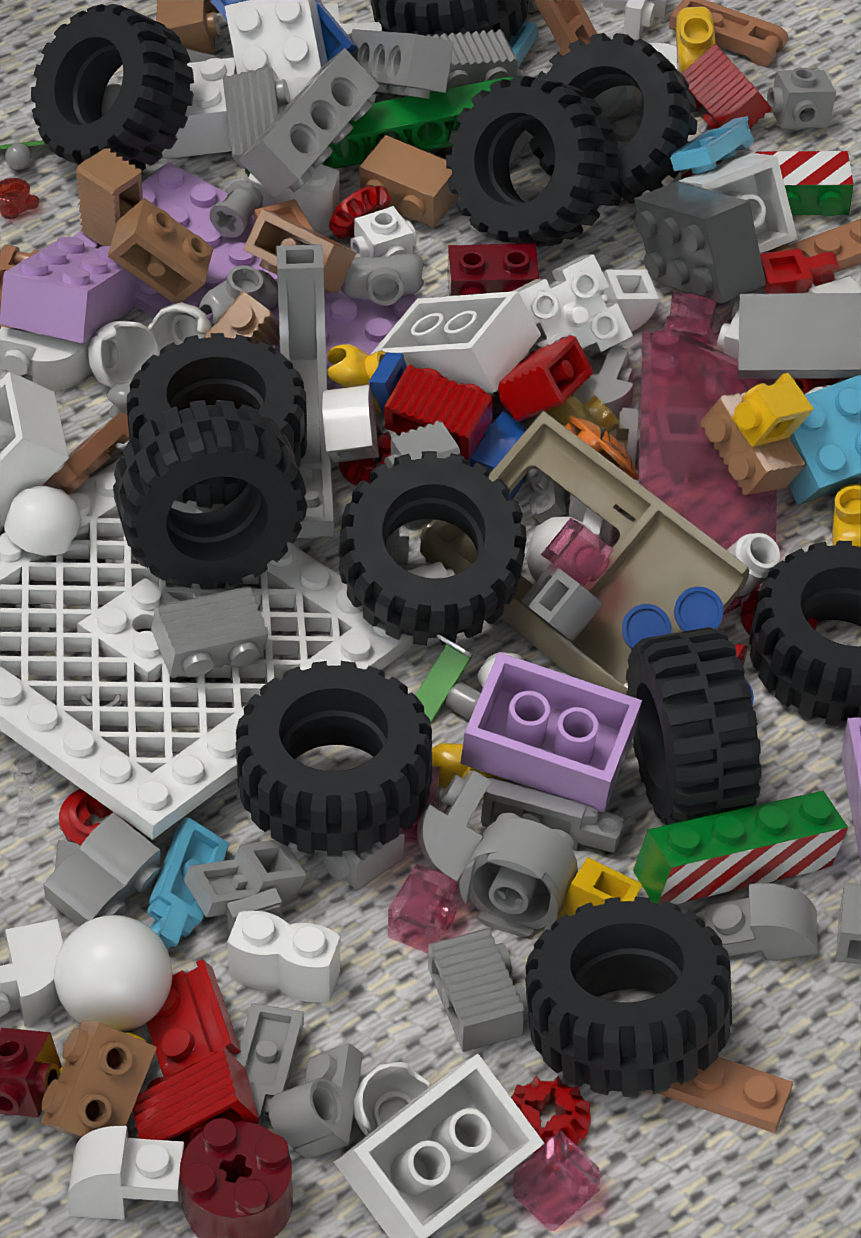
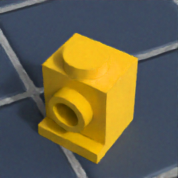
(772, 411)
(595, 884)

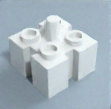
(575, 307)

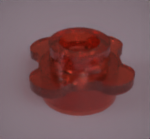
(16, 198)

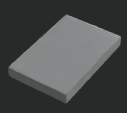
(799, 335)

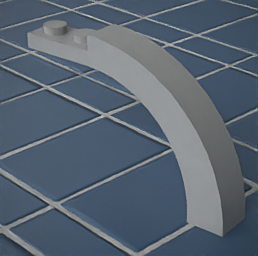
(304, 345)

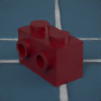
(490, 268)

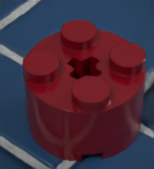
(236, 1181)

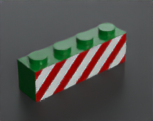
(812, 179)
(739, 848)

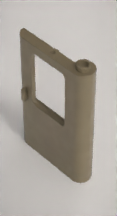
(650, 563)

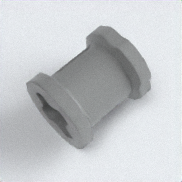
(232, 214)

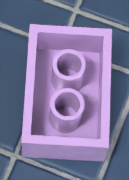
(67, 291)
(550, 731)

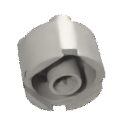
(519, 875)

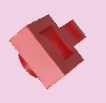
(793, 273)

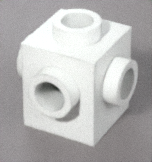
(383, 234)

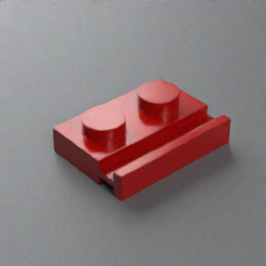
(191, 1021)

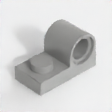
(320, 1112)

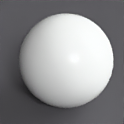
(113, 972)

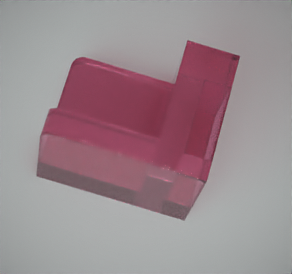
(556, 1181)

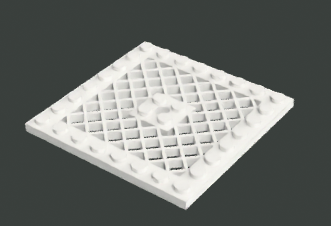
(141, 789)

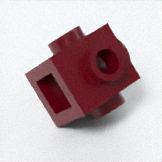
(26, 1070)

